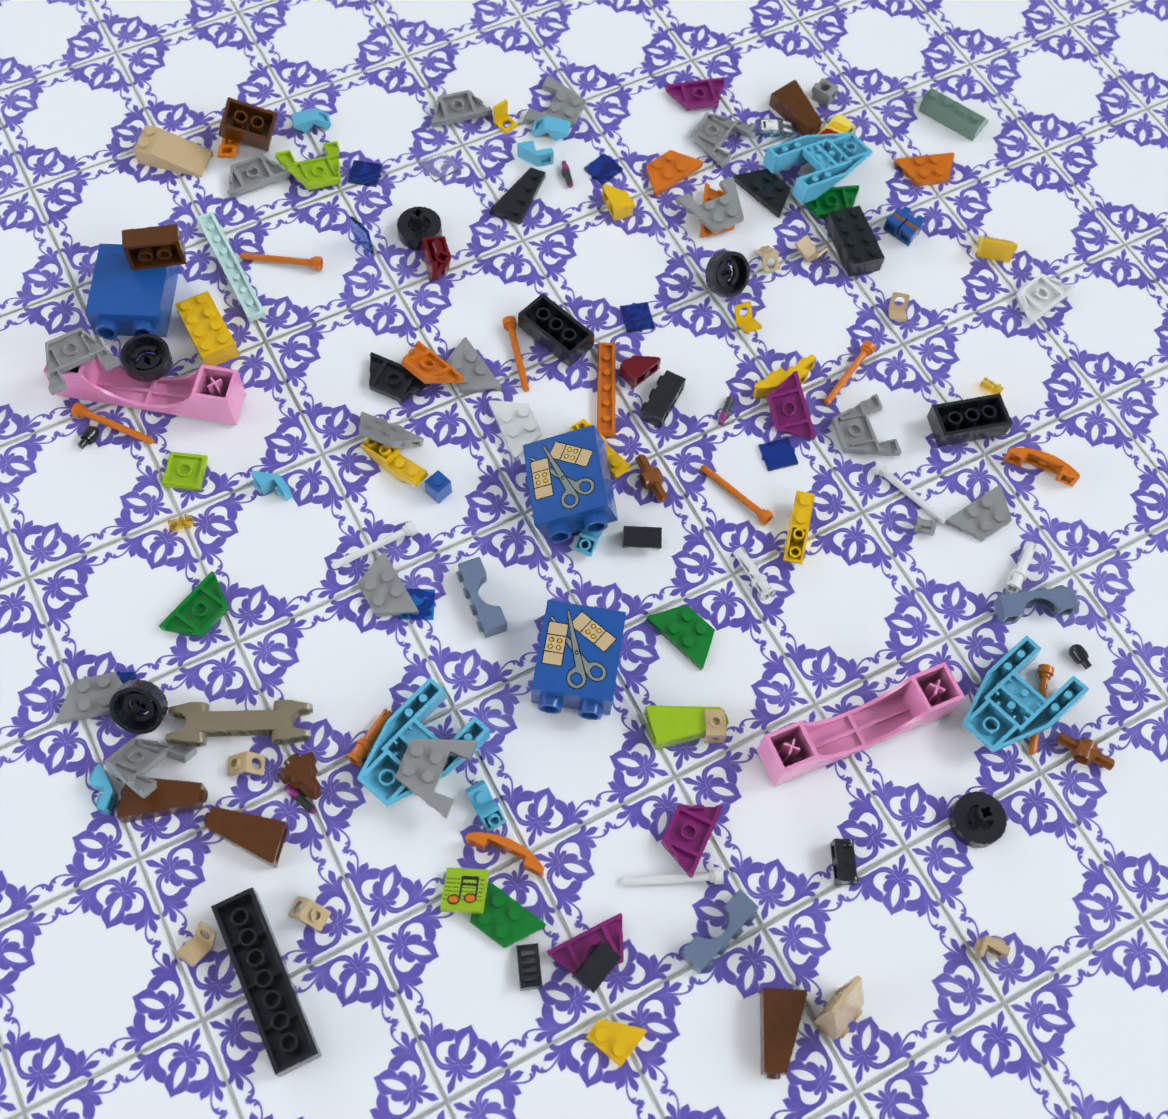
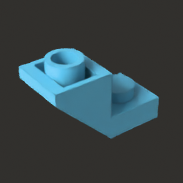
(305, 119)
(553, 126)
(528, 152)
(267, 482)
(587, 542)
(100, 781)
(485, 806)

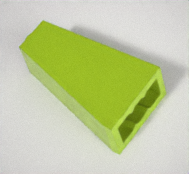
(676, 724)

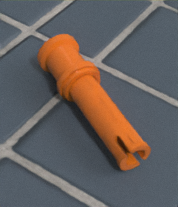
(365, 744)

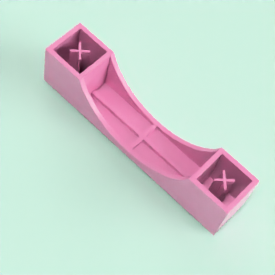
(206, 394)
(815, 744)

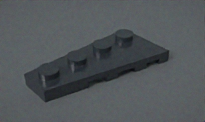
(518, 199)

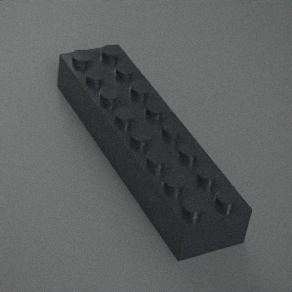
(266, 982)

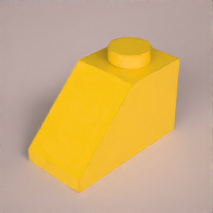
(617, 202)

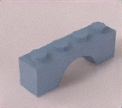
(1058, 601)
(490, 617)
(702, 951)

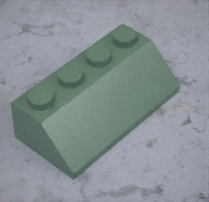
(952, 114)

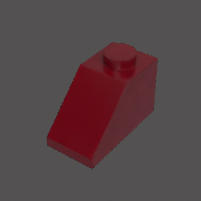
(638, 369)

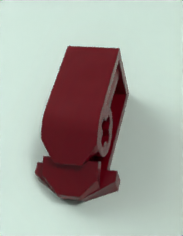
(436, 256)

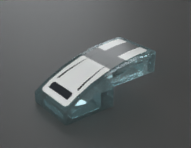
(771, 127)

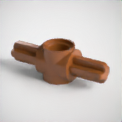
(651, 478)
(1085, 751)

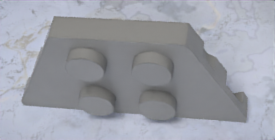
(458, 107)
(253, 175)
(475, 371)
(386, 433)
(983, 516)
(385, 590)
(89, 698)

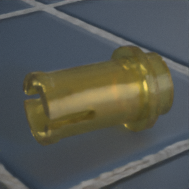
(991, 386)
(181, 523)

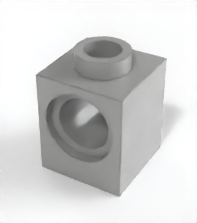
(824, 92)

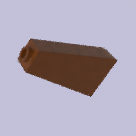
(795, 107)
(167, 799)
(251, 833)
(779, 1026)

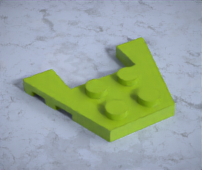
(314, 172)

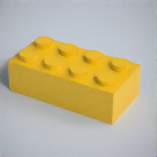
(207, 329)

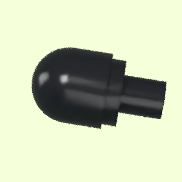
(89, 436)
(1079, 655)

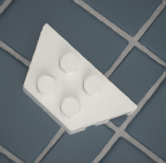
(1042, 295)
(516, 424)

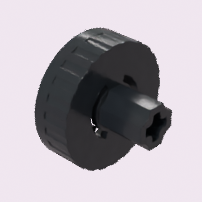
(418, 219)
(719, 272)
(149, 365)
(144, 698)
(984, 813)

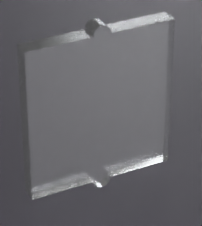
(439, 166)

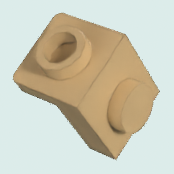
(992, 945)

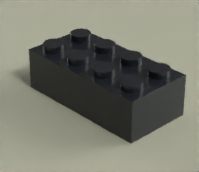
(854, 241)
(556, 330)
(969, 420)

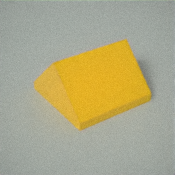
(995, 248)

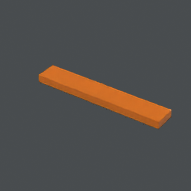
(606, 389)

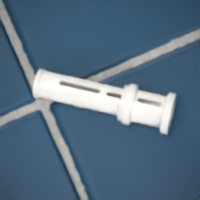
(1019, 573)
(758, 580)

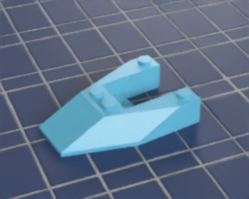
(830, 154)
(1010, 708)
(405, 724)

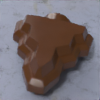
(301, 774)

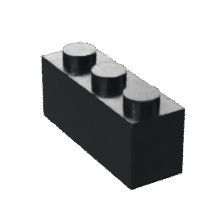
(662, 398)

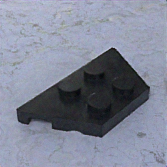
(765, 188)
(392, 379)

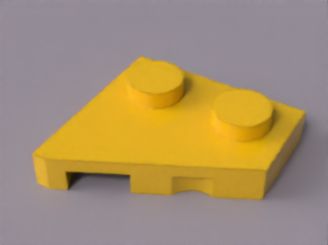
(615, 1039)

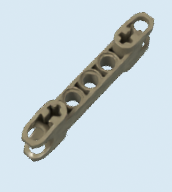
(205, 723)

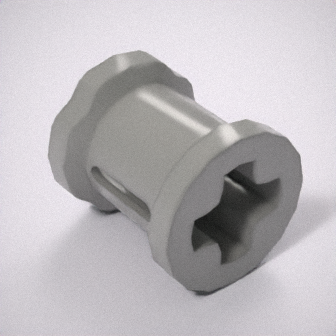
(925, 525)

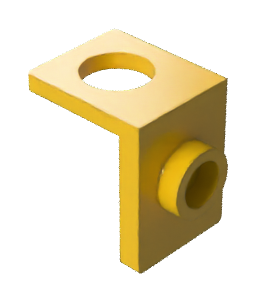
(500, 115)
(746, 322)

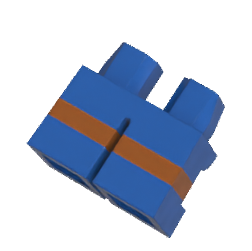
(903, 225)

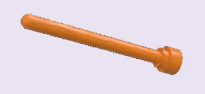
(315, 263)
(510, 324)
(866, 349)
(80, 411)
(763, 515)
(1045, 673)

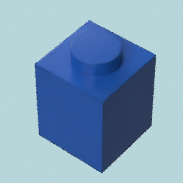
(438, 486)

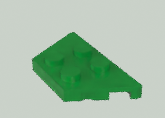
(833, 199)
(198, 610)
(685, 631)
(505, 919)

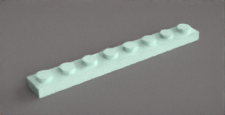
(231, 267)

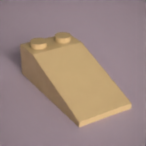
(171, 152)
(841, 1009)

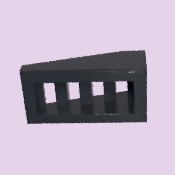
(529, 985)

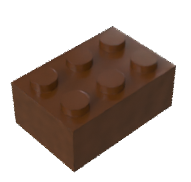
(248, 124)
(154, 247)

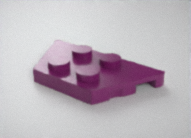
(697, 94)
(790, 408)
(689, 834)
(574, 951)

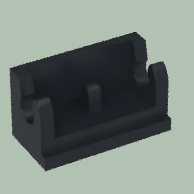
(642, 537)
(844, 862)
(596, 966)

